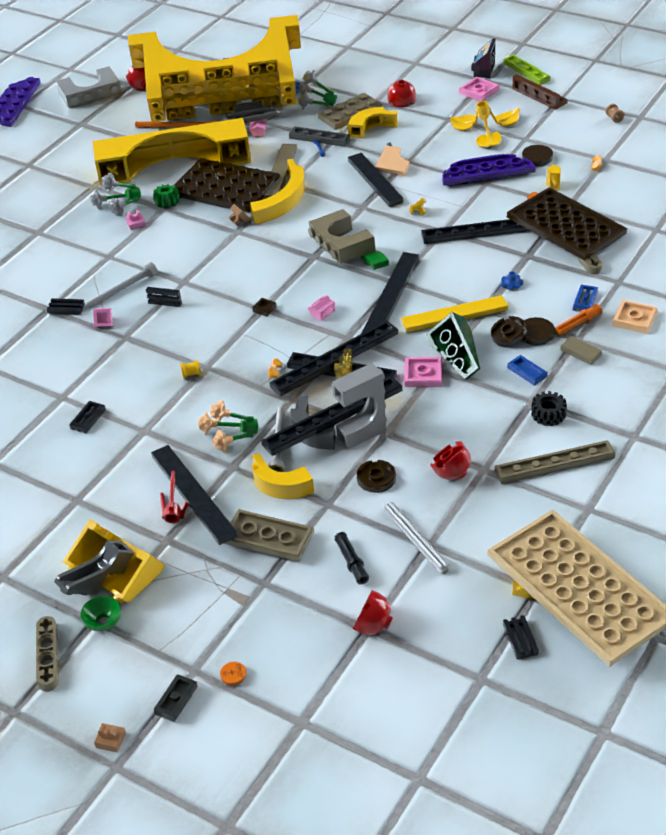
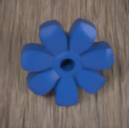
(512, 280)

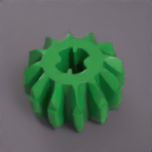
(166, 196)

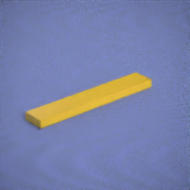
(467, 310)

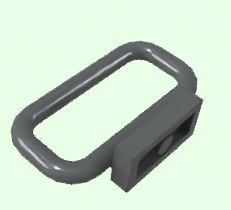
(252, 112)

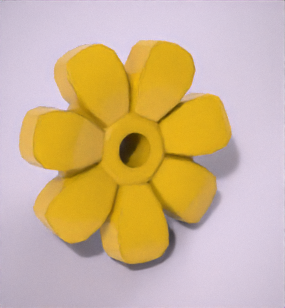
(418, 206)

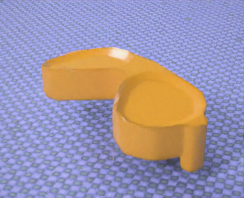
(597, 163)
(272, 371)

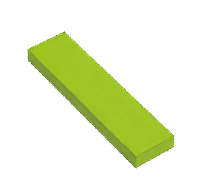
(526, 69)

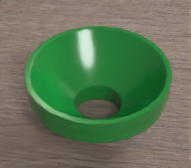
(100, 607)

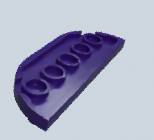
(15, 99)
(486, 168)

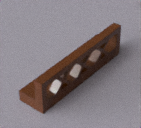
(538, 92)

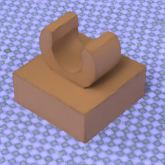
(238, 216)
(109, 737)

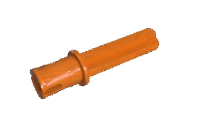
(584, 316)

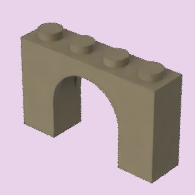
(344, 248)

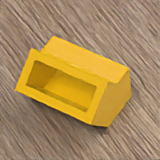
(553, 177)

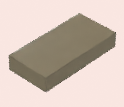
(581, 350)

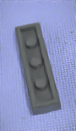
(322, 136)

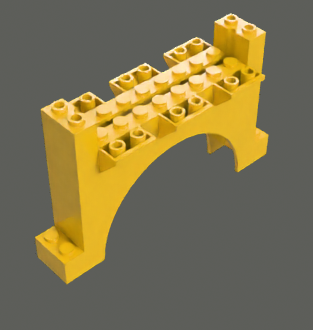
(180, 83)

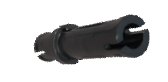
(354, 563)

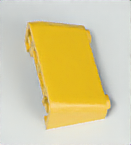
(138, 575)

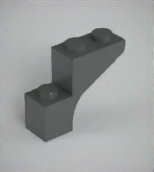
(90, 576)

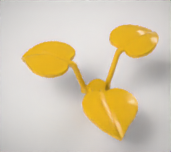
(483, 111)

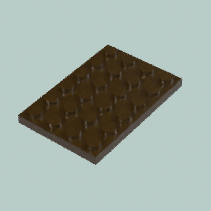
(225, 184)
(567, 223)

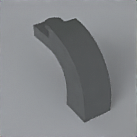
(322, 440)

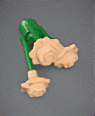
(247, 425)

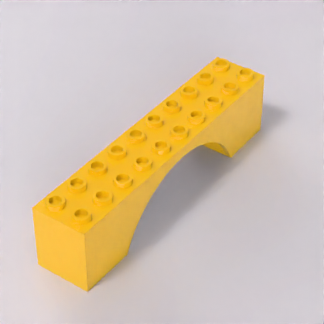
(130, 154)

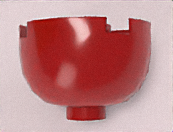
(136, 78)
(401, 94)
(452, 462)
(374, 615)

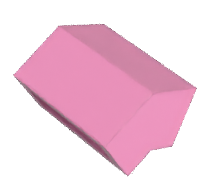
(258, 128)
(322, 308)

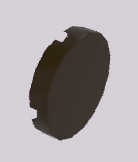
(538, 154)
(508, 331)
(538, 331)
(376, 476)

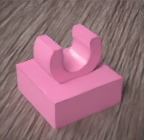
(135, 221)
(102, 317)

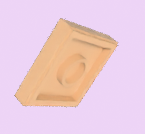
(635, 316)

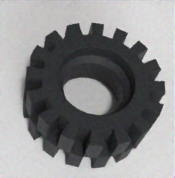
(548, 400)

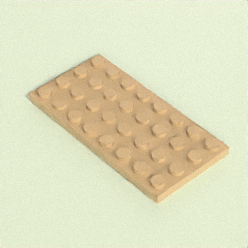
(581, 587)

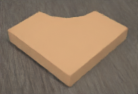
(392, 162)

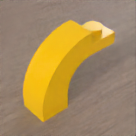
(371, 118)
(281, 484)

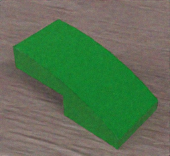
(375, 260)

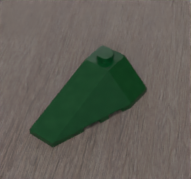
(456, 344)

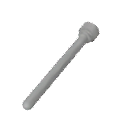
(150, 270)
(276, 463)

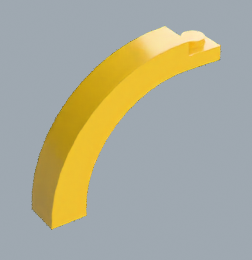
(282, 201)

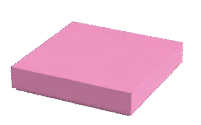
(479, 89)
(423, 372)

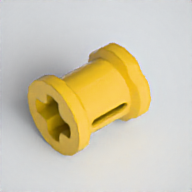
(190, 369)

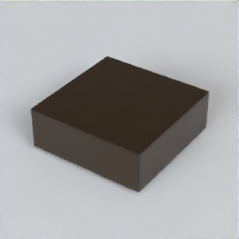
(264, 307)

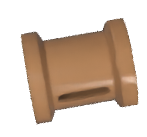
(609, 112)

